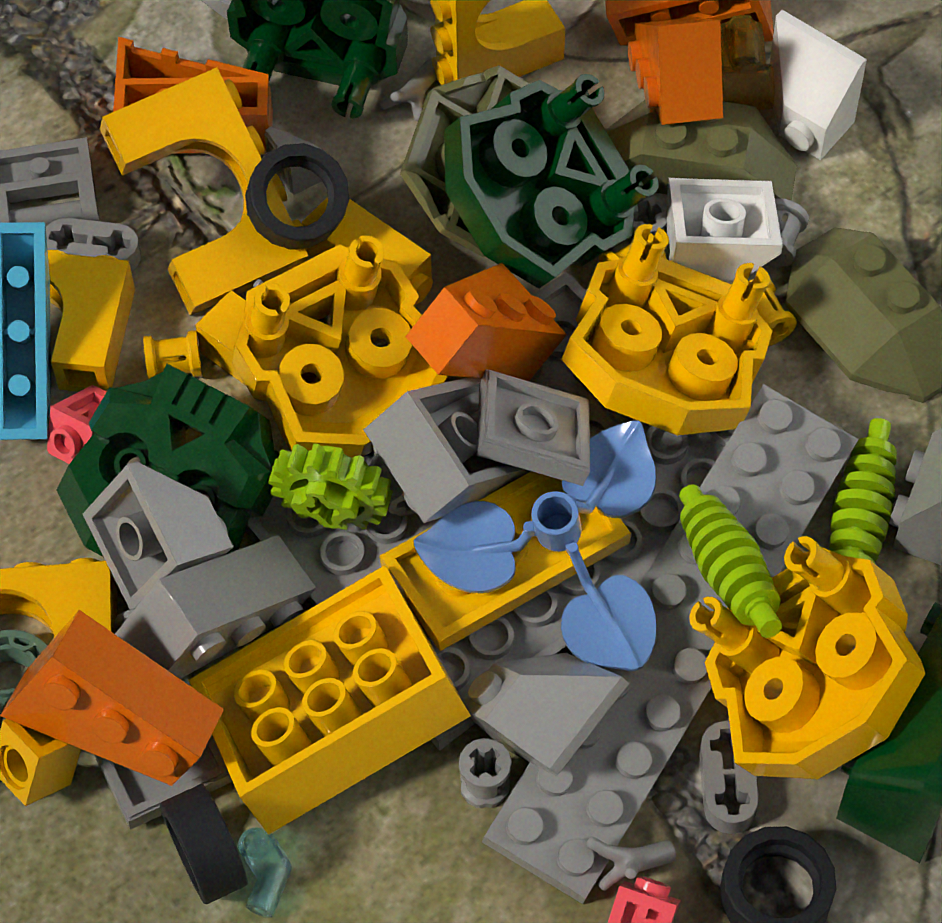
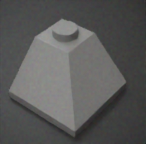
(153, 529)
(543, 705)

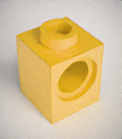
(34, 762)

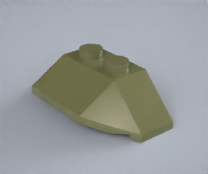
(723, 148)
(425, 159)
(868, 313)

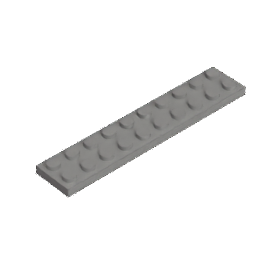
(773, 484)

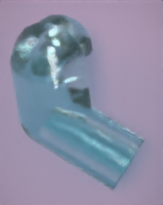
(269, 867)

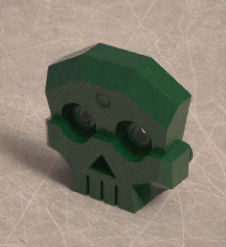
(324, 42)
(558, 171)
(151, 423)

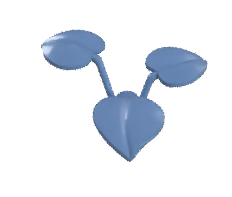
(476, 544)

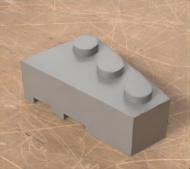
(217, 606)

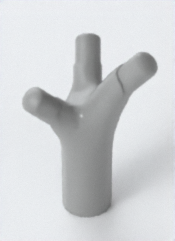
(413, 90)
(631, 860)

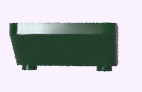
(898, 783)

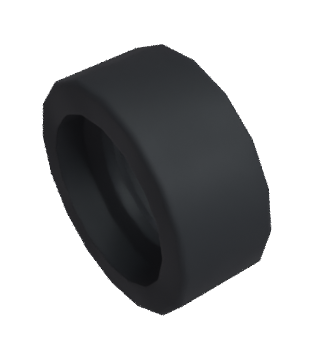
(319, 163)
(204, 843)
(778, 843)

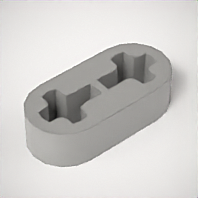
(94, 239)
(715, 778)

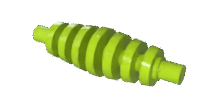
(865, 495)
(730, 560)

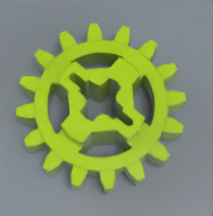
(330, 486)

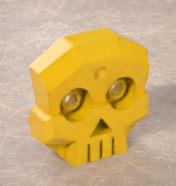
(670, 340)
(356, 378)
(802, 696)

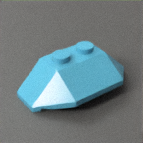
(24, 332)

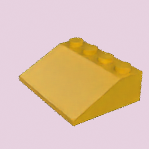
(328, 700)

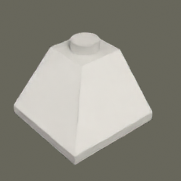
(814, 85)
(721, 225)

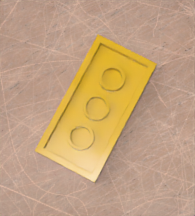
(453, 613)

